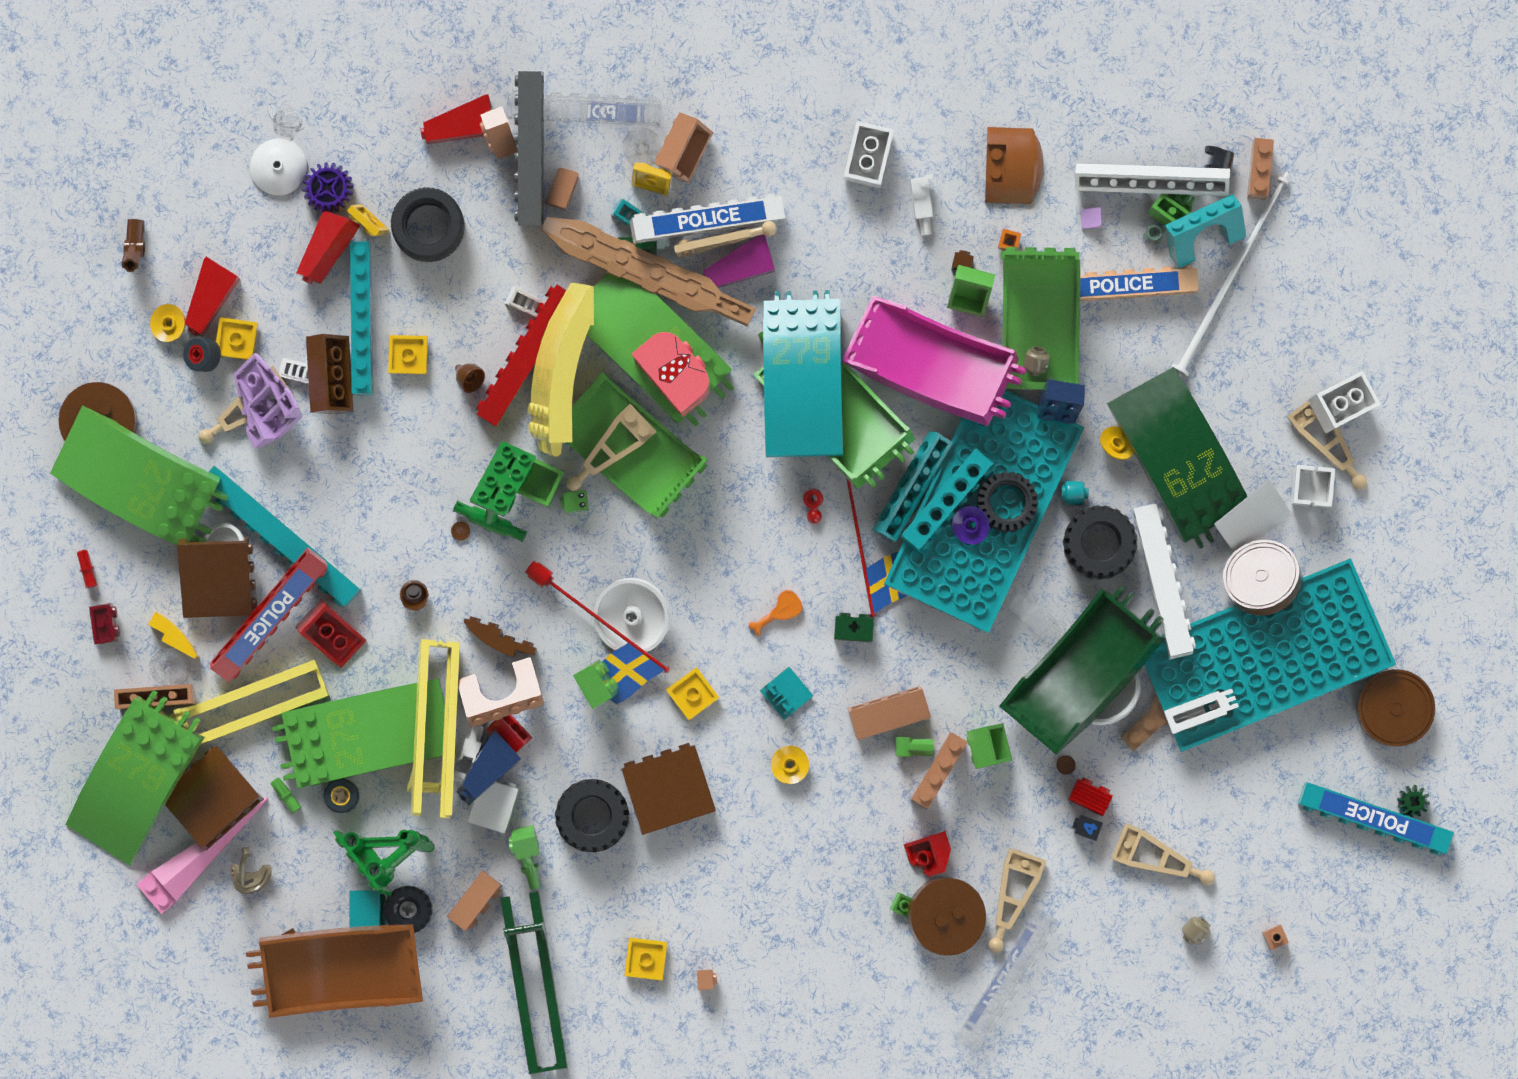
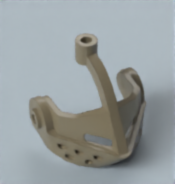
(238, 874)

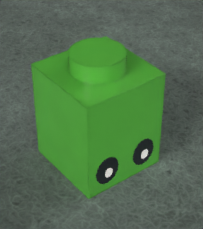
(574, 501)

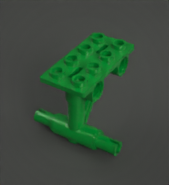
(498, 491)
(382, 871)

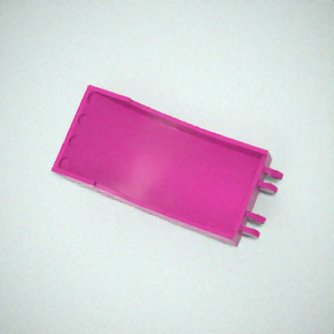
(932, 361)

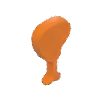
(787, 607)

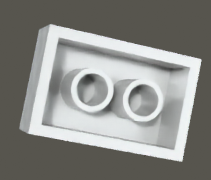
(868, 154)
(1344, 402)

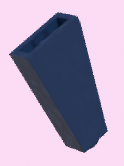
(488, 767)

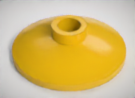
(160, 322)
(1115, 443)
(786, 754)

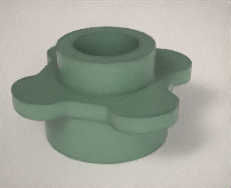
(1154, 228)

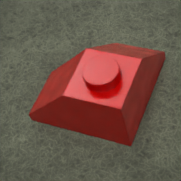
(929, 853)

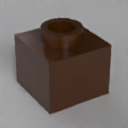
(962, 258)

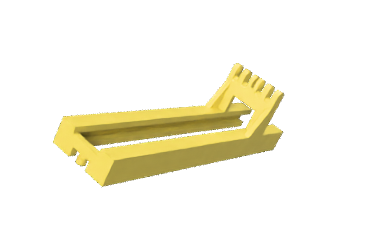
(253, 688)
(416, 782)

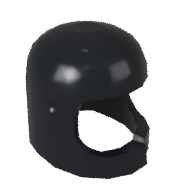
(1222, 158)

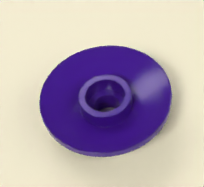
(963, 529)

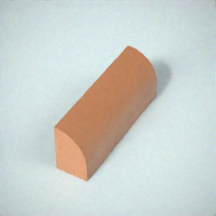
(176, 694)
(889, 712)

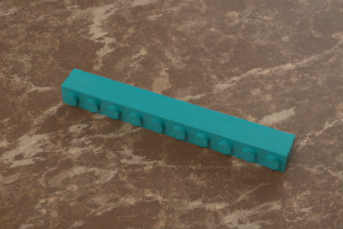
(281, 537)

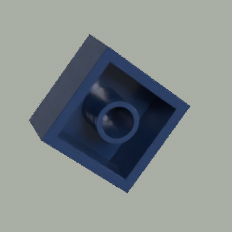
(1061, 401)

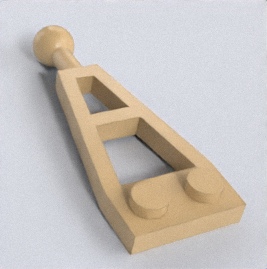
(688, 248)
(1305, 415)
(634, 424)
(206, 436)
(1128, 843)
(1023, 863)

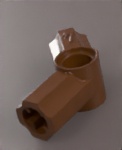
(133, 245)

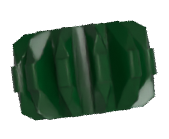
(1419, 800)

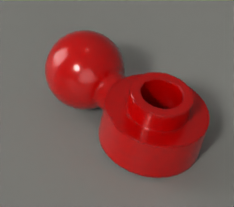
(814, 515)

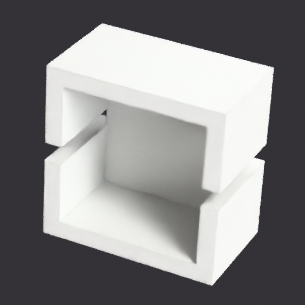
(1312, 486)

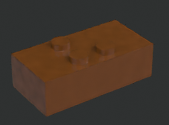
(329, 374)

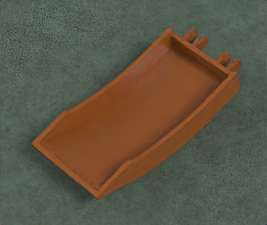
(338, 969)

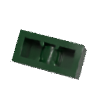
(864, 634)

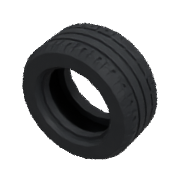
(417, 199)

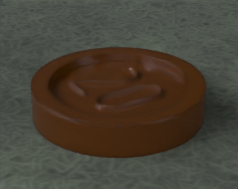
(460, 530)
(1066, 765)

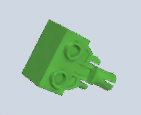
(1171, 207)
(525, 846)

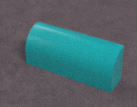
(366, 908)

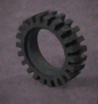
(1020, 483)

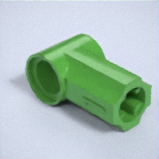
(914, 747)

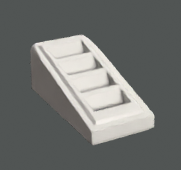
(511, 296)
(289, 376)

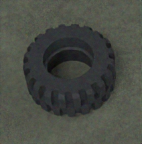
(1100, 516)
(618, 815)

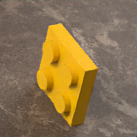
(651, 178)
(372, 224)
(236, 338)
(407, 354)
(692, 693)
(645, 958)

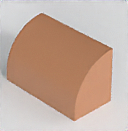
(562, 188)

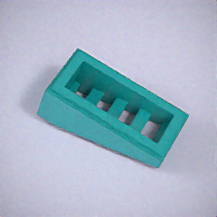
(615, 213)

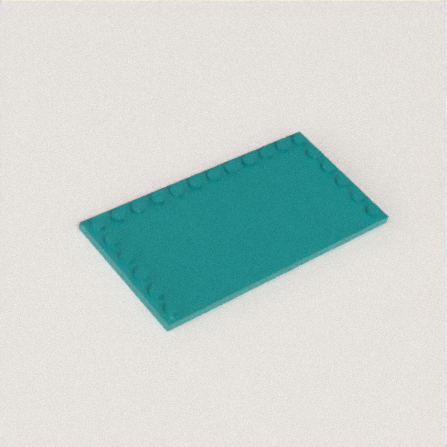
(975, 578)
(1277, 658)

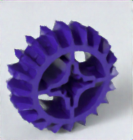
(317, 175)

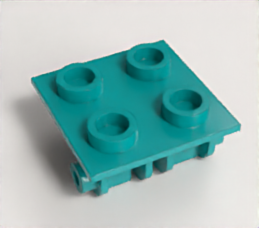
(786, 693)

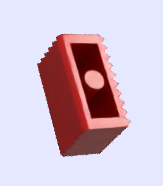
(1090, 797)

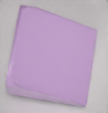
(1091, 218)

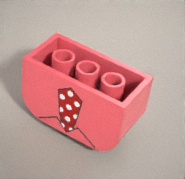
(674, 370)

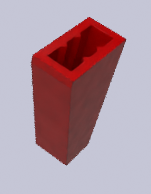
(457, 123)
(326, 246)
(209, 296)

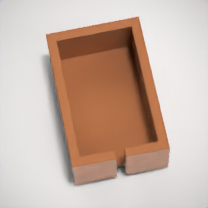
(684, 147)

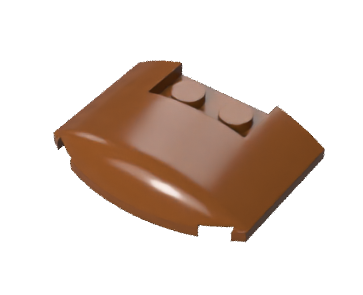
(1012, 165)

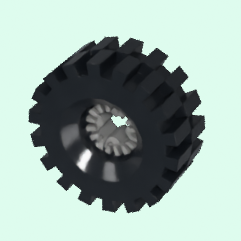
(401, 898)

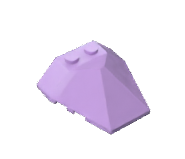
(266, 402)

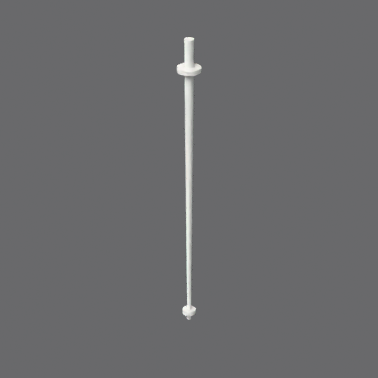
(1192, 347)

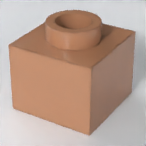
(1268, 935)
(706, 979)

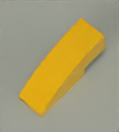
(173, 635)

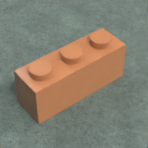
(498, 133)
(1260, 168)
(475, 901)

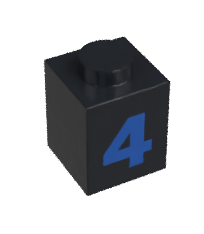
(1087, 827)

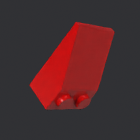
(330, 633)

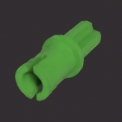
(285, 795)

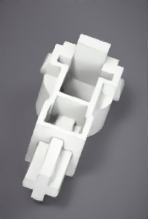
(922, 202)
(470, 751)

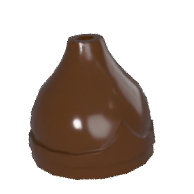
(469, 377)

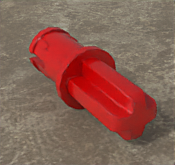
(86, 569)

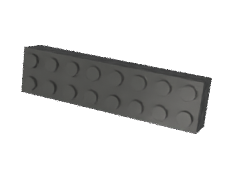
(530, 148)

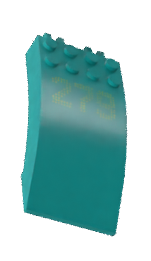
(802, 377)

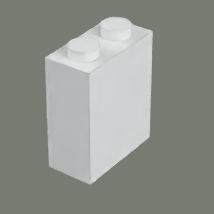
(495, 807)

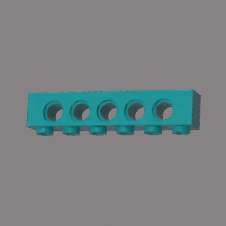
(974, 461)
(912, 486)

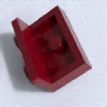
(104, 624)

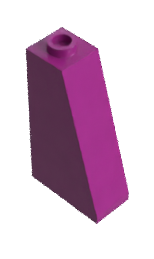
(742, 264)

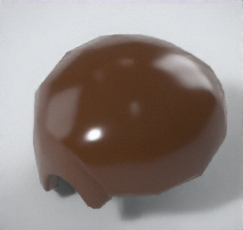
(414, 595)

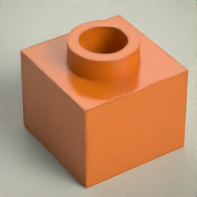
(1008, 234)

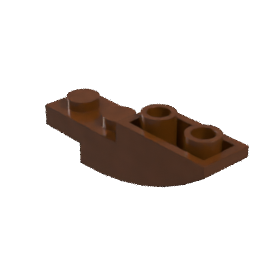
(491, 635)

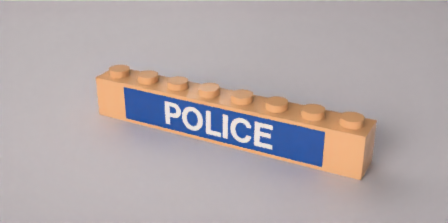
(1139, 284)

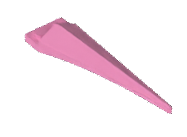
(174, 877)

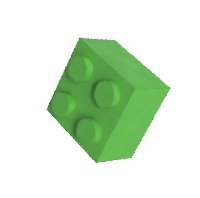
(971, 291)
(542, 483)
(596, 683)
(989, 746)

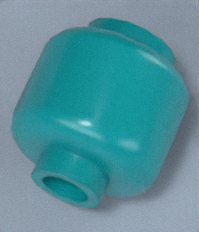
(1074, 493)

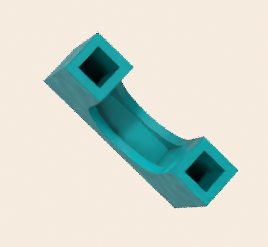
(1183, 231)

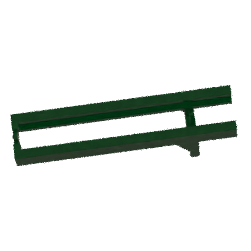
(510, 934)

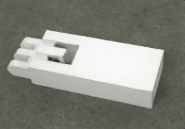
(1193, 713)

